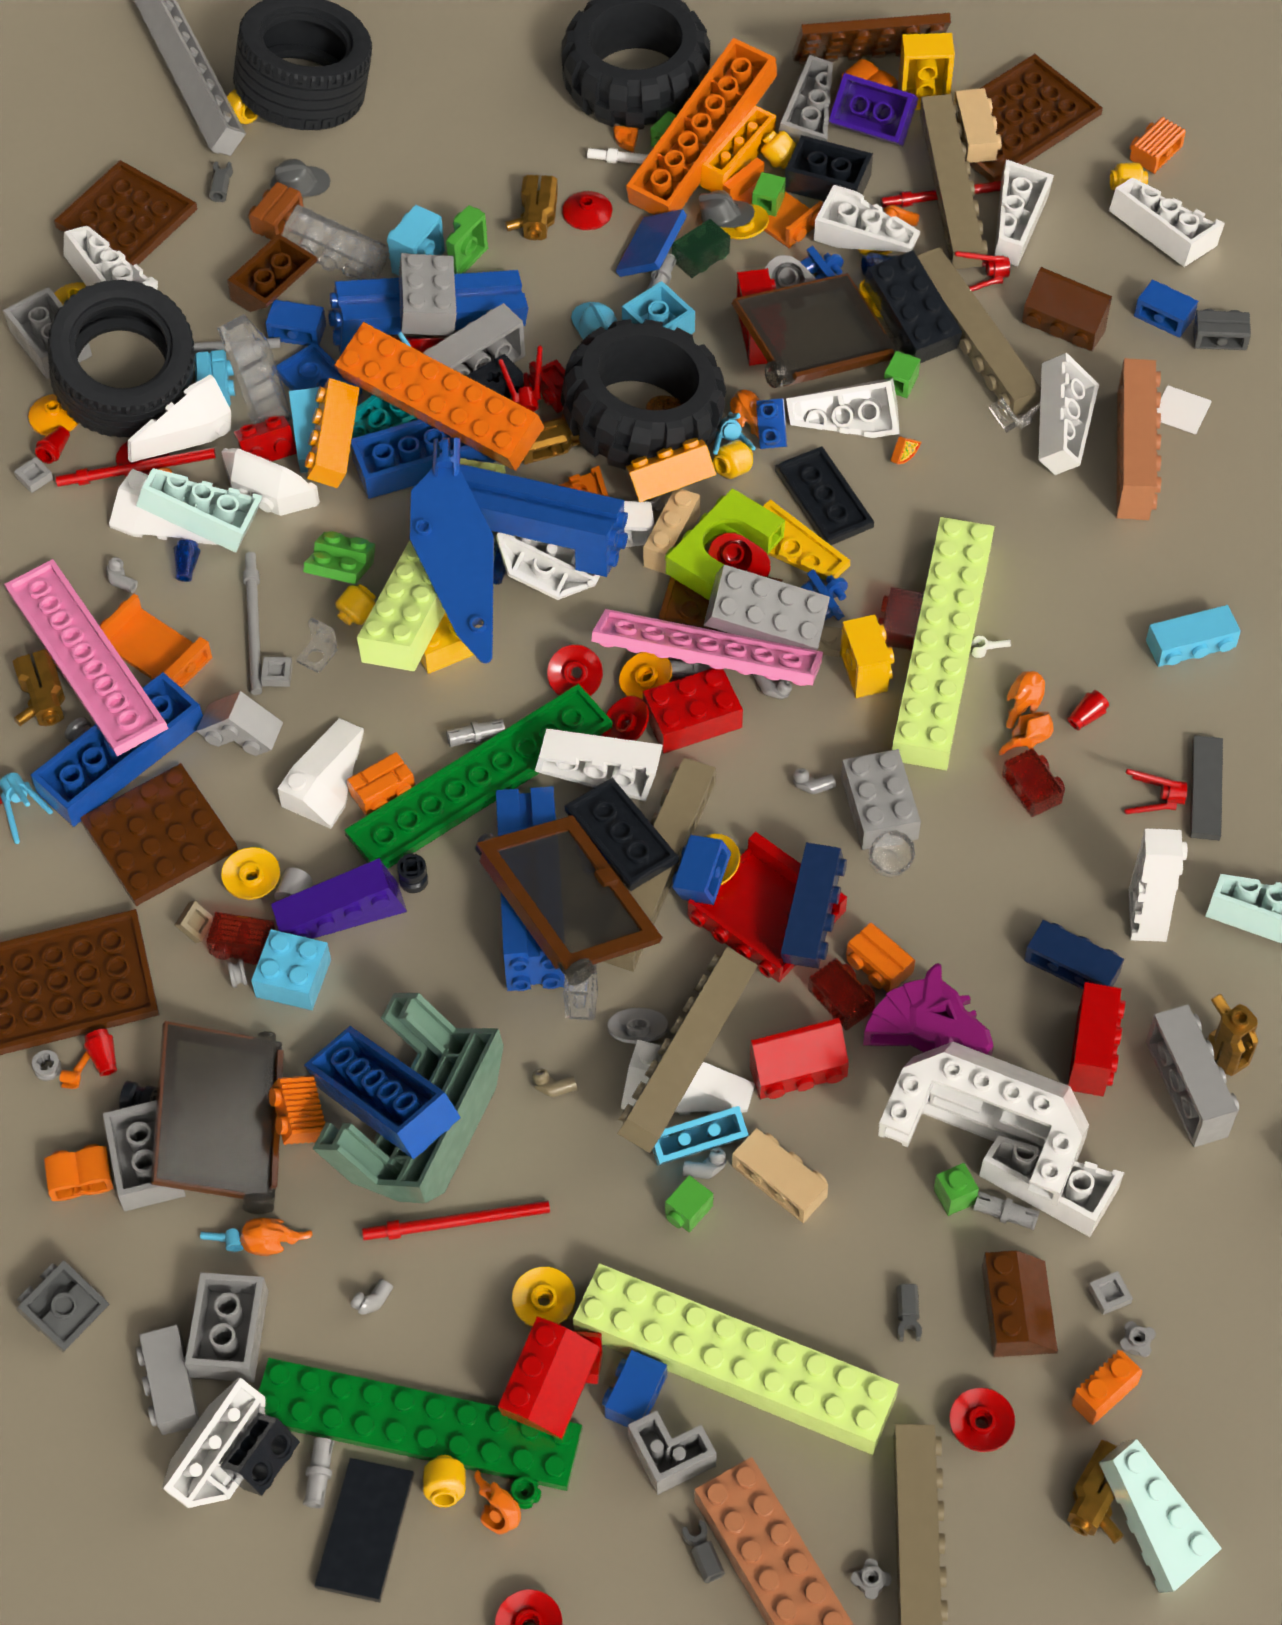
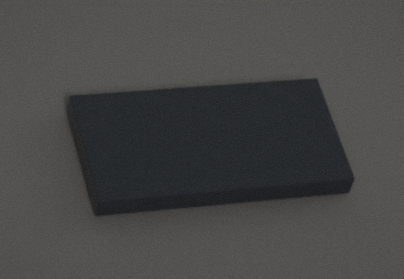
(824, 496)
(622, 834)
(364, 1530)

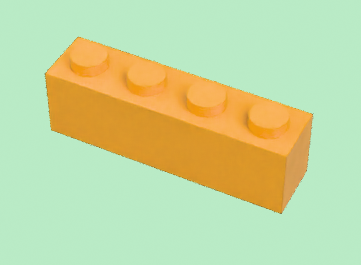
(737, 149)
(332, 432)

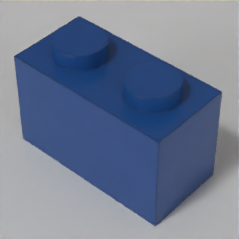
(1166, 308)
(296, 322)
(701, 869)
(635, 1390)

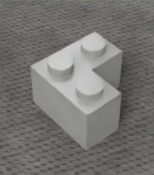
(241, 721)
(668, 1459)

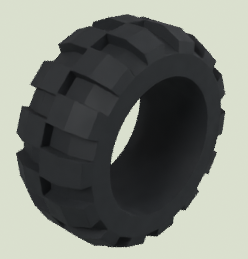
(634, 95)
(648, 356)

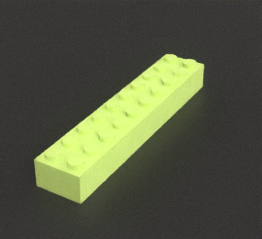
(405, 610)
(943, 643)
(737, 1358)

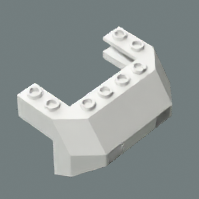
(991, 1101)

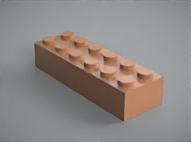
(1138, 439)
(767, 1549)

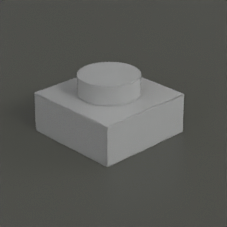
(33, 474)
(276, 671)
(1110, 1293)

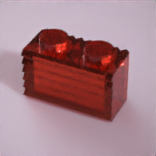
(901, 617)
(1033, 782)
(238, 937)
(842, 993)

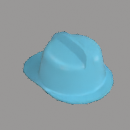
(591, 316)

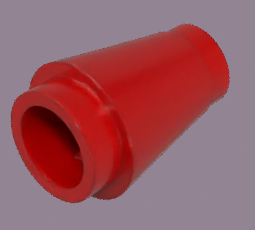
(52, 445)
(1088, 710)
(101, 1050)

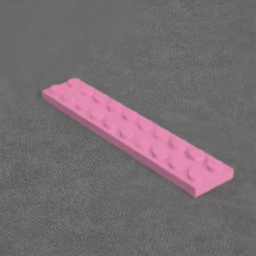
(86, 657)

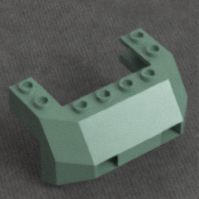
(456, 1061)

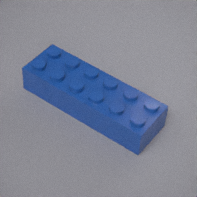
(401, 456)
(91, 772)
(382, 1092)

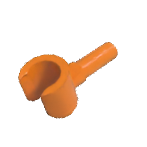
(72, 1079)

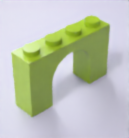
(732, 514)

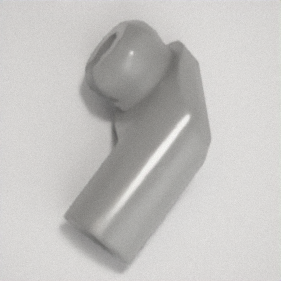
(777, 690)
(709, 1167)
(373, 1301)

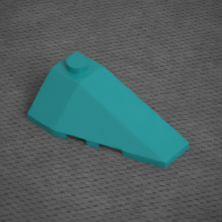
(378, 415)

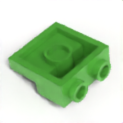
(468, 239)
(340, 557)

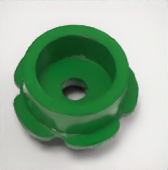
(525, 1484)

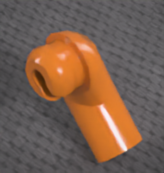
(907, 216)

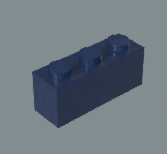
(1072, 957)

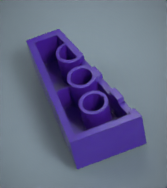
(341, 902)

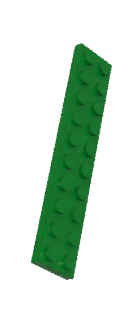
(471, 780)
(415, 1423)

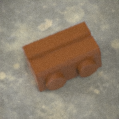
(274, 210)

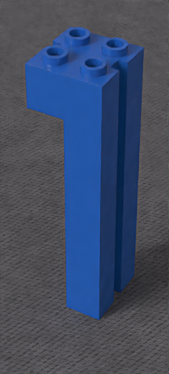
(379, 302)
(553, 515)
(523, 957)

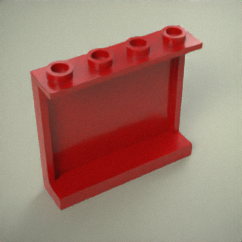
(756, 907)

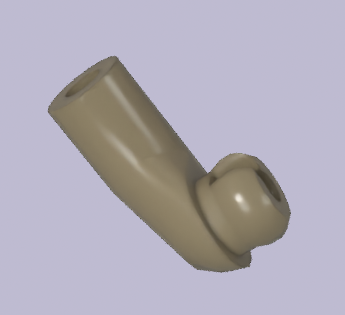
(550, 1086)

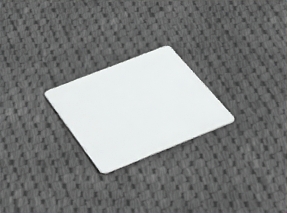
(1183, 409)

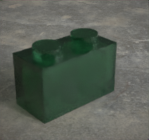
(701, 248)

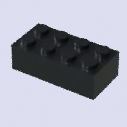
(912, 307)

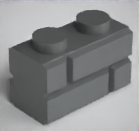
(1221, 330)

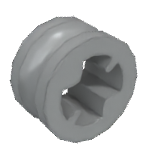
(237, 973)
(50, 1073)

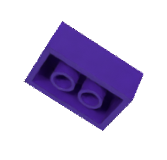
(873, 109)

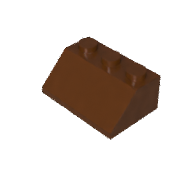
(269, 273)
(1067, 309)
(1018, 1304)

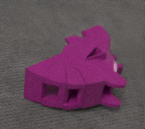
(926, 1017)

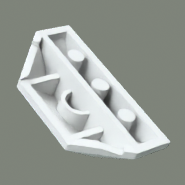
(280, 487)
(543, 566)
(195, 1468)

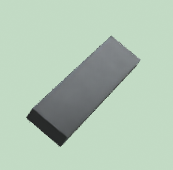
(1207, 788)

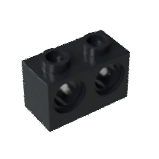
(260, 1454)

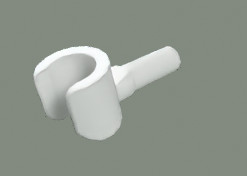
(982, 644)

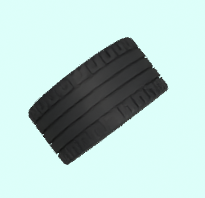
(296, 93)
(119, 307)

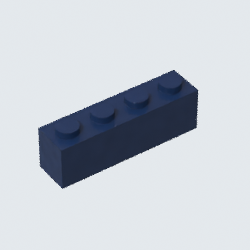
(812, 905)

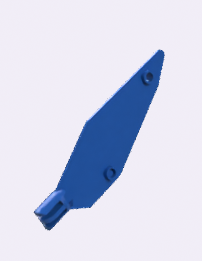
(455, 548)

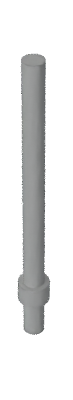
(251, 579)

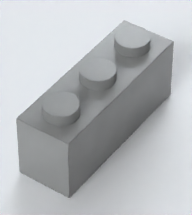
(167, 1380)

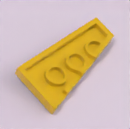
(805, 548)

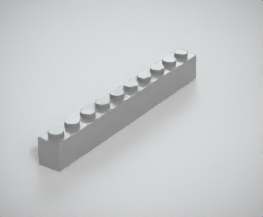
(193, 74)

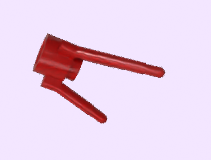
(996, 266)
(527, 395)
(1171, 791)

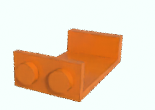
(793, 218)
(154, 645)

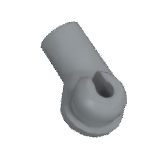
(117, 576)
(811, 785)

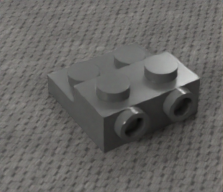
(61, 1305)

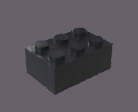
(821, 164)

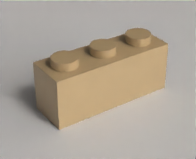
(977, 125)
(675, 520)
(780, 1174)

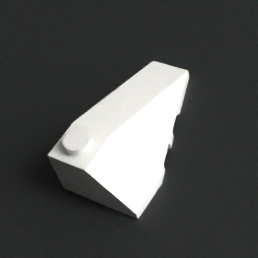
(856, 224)
(855, 409)
(190, 422)
(135, 521)
(318, 780)
(709, 1091)

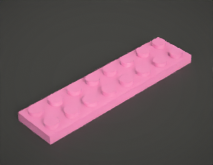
(707, 647)

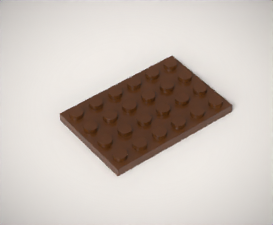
(863, 37)
(1033, 113)
(74, 981)

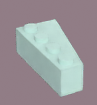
(199, 507)
(1248, 906)
(1165, 1526)

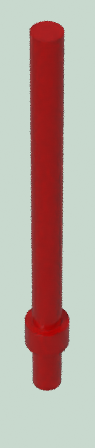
(907, 198)
(85, 476)
(395, 1229)

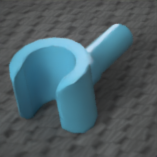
(231, 1237)

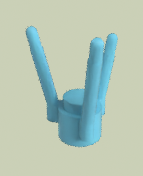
(730, 430)
(16, 790)

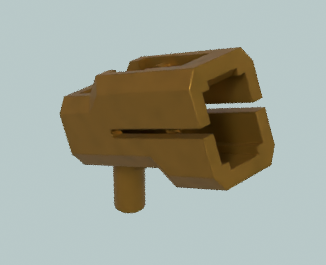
(538, 205)
(553, 441)
(44, 701)
(1235, 1035)
(1091, 1507)

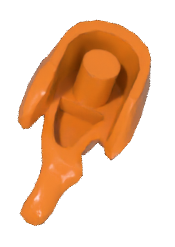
(745, 404)
(1026, 690)
(1029, 731)
(263, 1236)
(503, 1512)

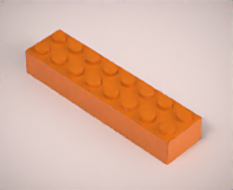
(707, 118)
(439, 396)

